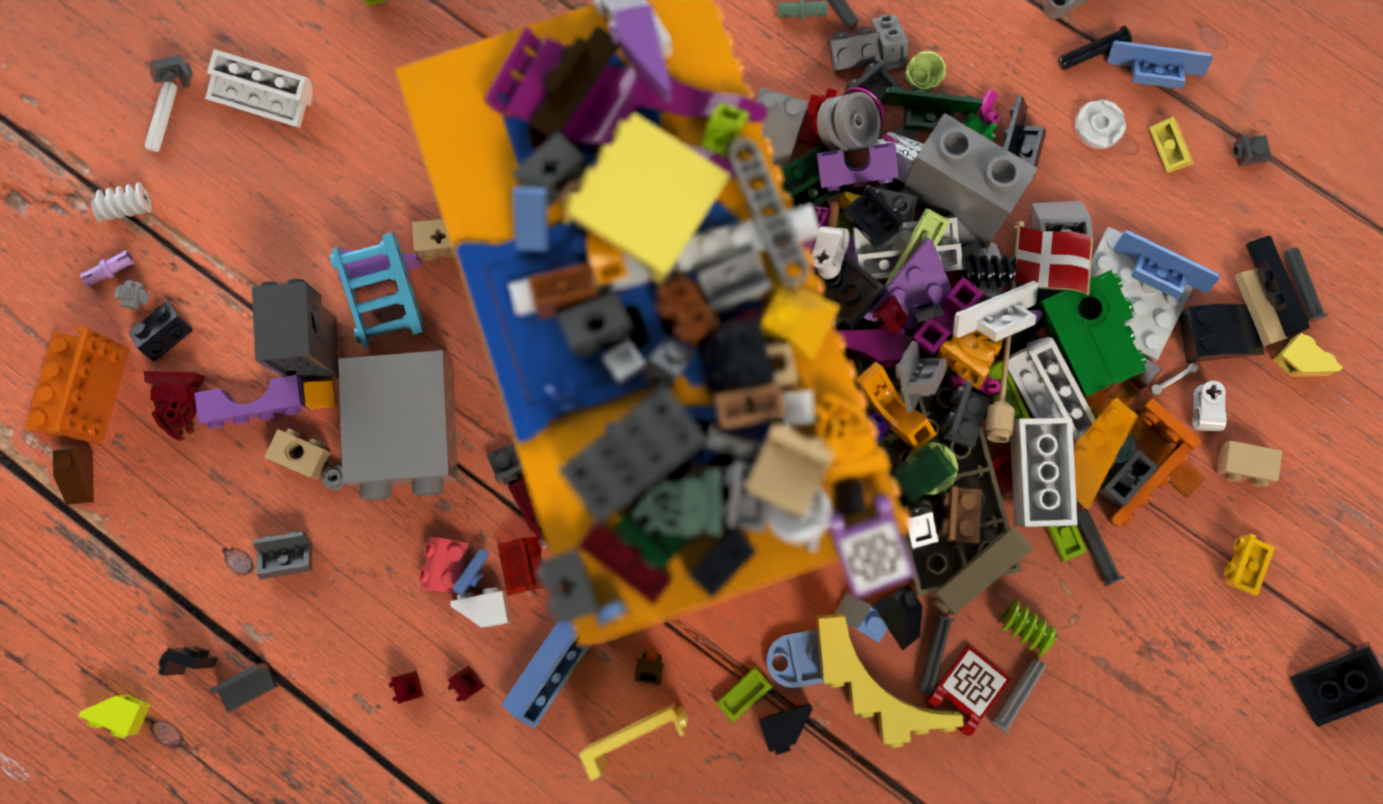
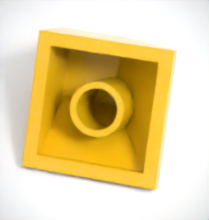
(798, 319)

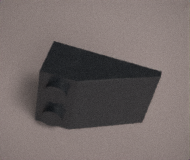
(1219, 332)
(1341, 684)

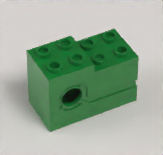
(1094, 334)

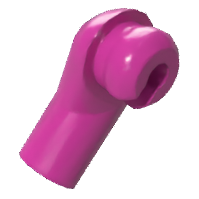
(986, 112)

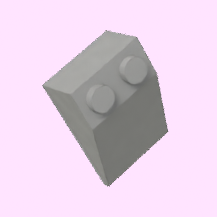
(782, 123)

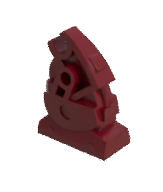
(174, 400)

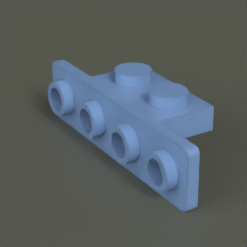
(1159, 64)
(1163, 267)

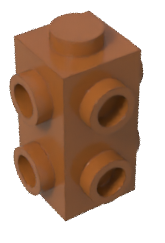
(685, 309)

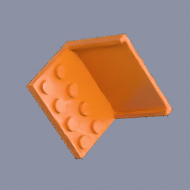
(78, 386)

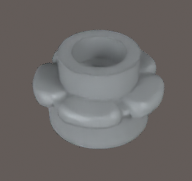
(327, 480)

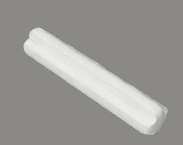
(160, 116)

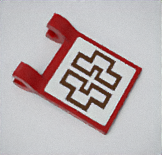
(971, 687)

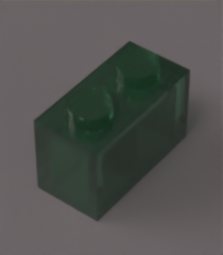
(923, 474)

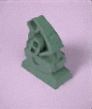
(688, 501)

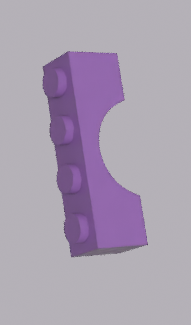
(282, 396)

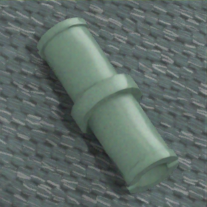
(802, 9)

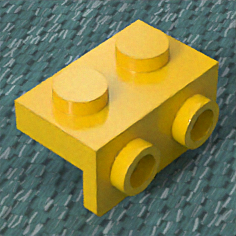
(1248, 564)

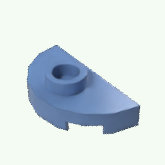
(472, 574)

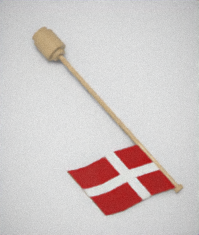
(1053, 262)

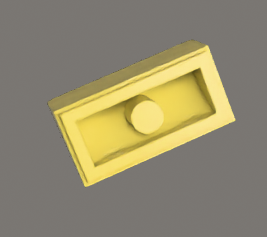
(1171, 145)

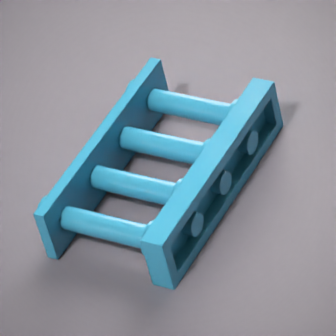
(396, 271)

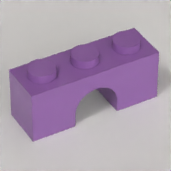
(880, 167)

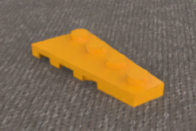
(1098, 450)

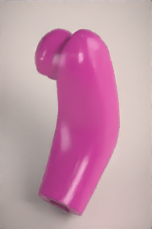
(990, 387)

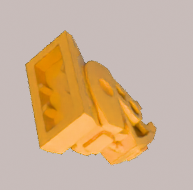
(970, 356)
(849, 441)

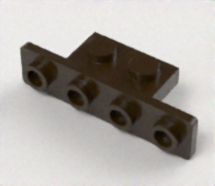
(572, 80)

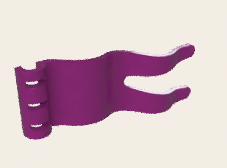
(610, 100)

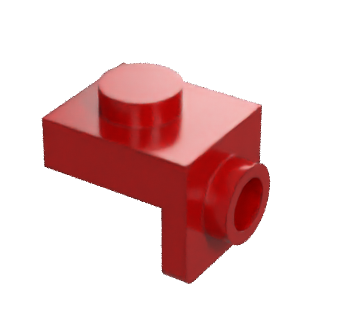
(1003, 472)

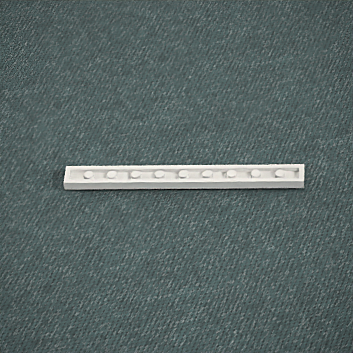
(699, 252)

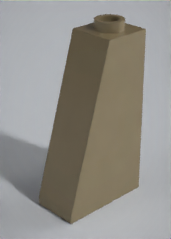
(982, 571)

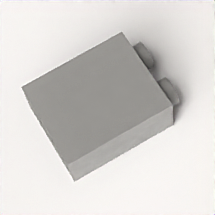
(968, 177)
(398, 423)

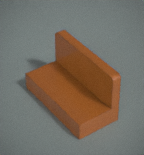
(562, 290)

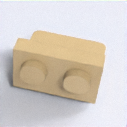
(789, 470)

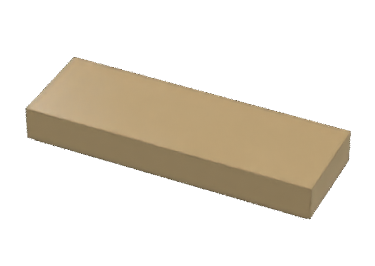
(1260, 309)

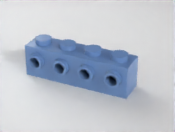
(545, 675)

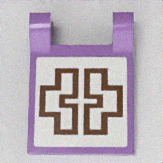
(872, 550)

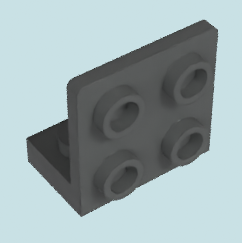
(966, 417)

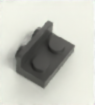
(506, 464)

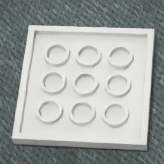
(1153, 310)

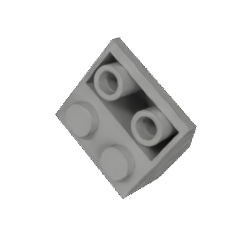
(1061, 217)

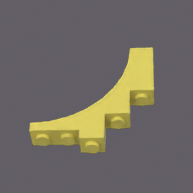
(895, 716)

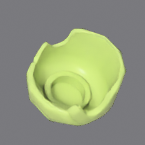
(925, 71)

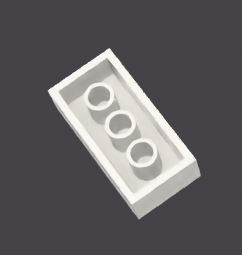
(1043, 472)

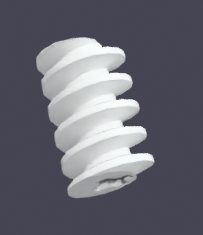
(121, 203)

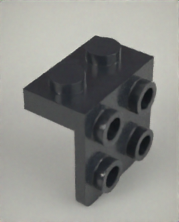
(735, 357)

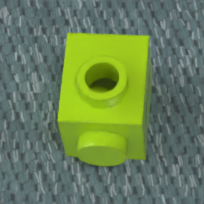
(724, 129)

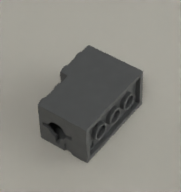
(285, 331)
(632, 456)

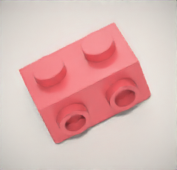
(443, 564)

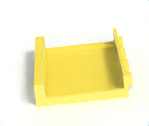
(646, 195)
(594, 754)

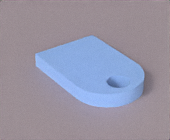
(802, 659)

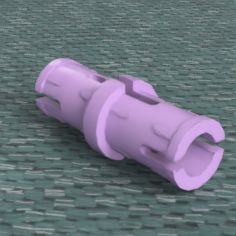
(107, 268)

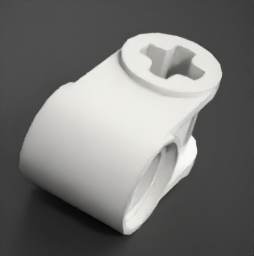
(830, 250)
(1209, 411)

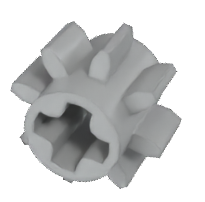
(132, 295)

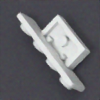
(999, 315)

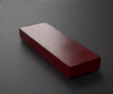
(624, 563)

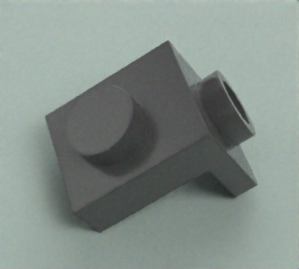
(667, 364)

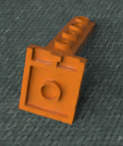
(1170, 431)

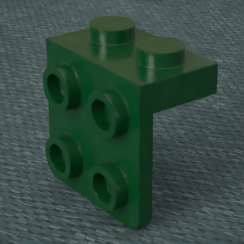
(656, 545)

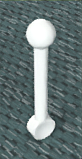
(1156, 389)

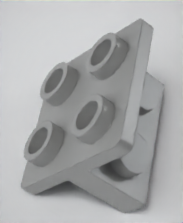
(918, 375)

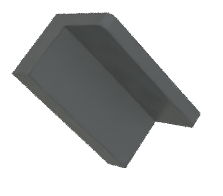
(245, 686)

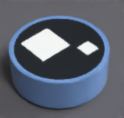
(611, 613)

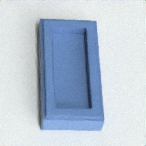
(530, 218)

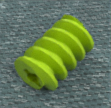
(1028, 627)

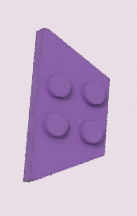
(917, 283)

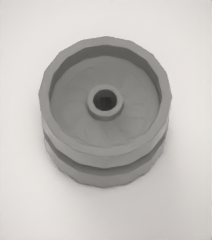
(848, 122)

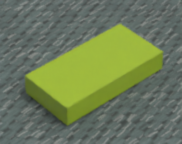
(743, 694)

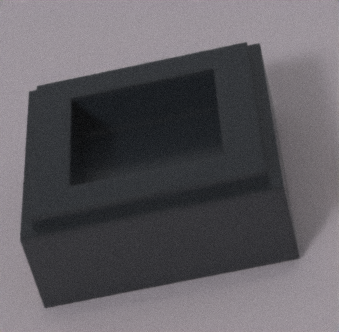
(925, 311)

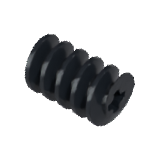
(989, 270)

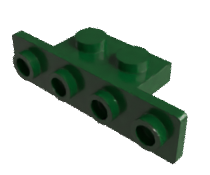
(926, 109)

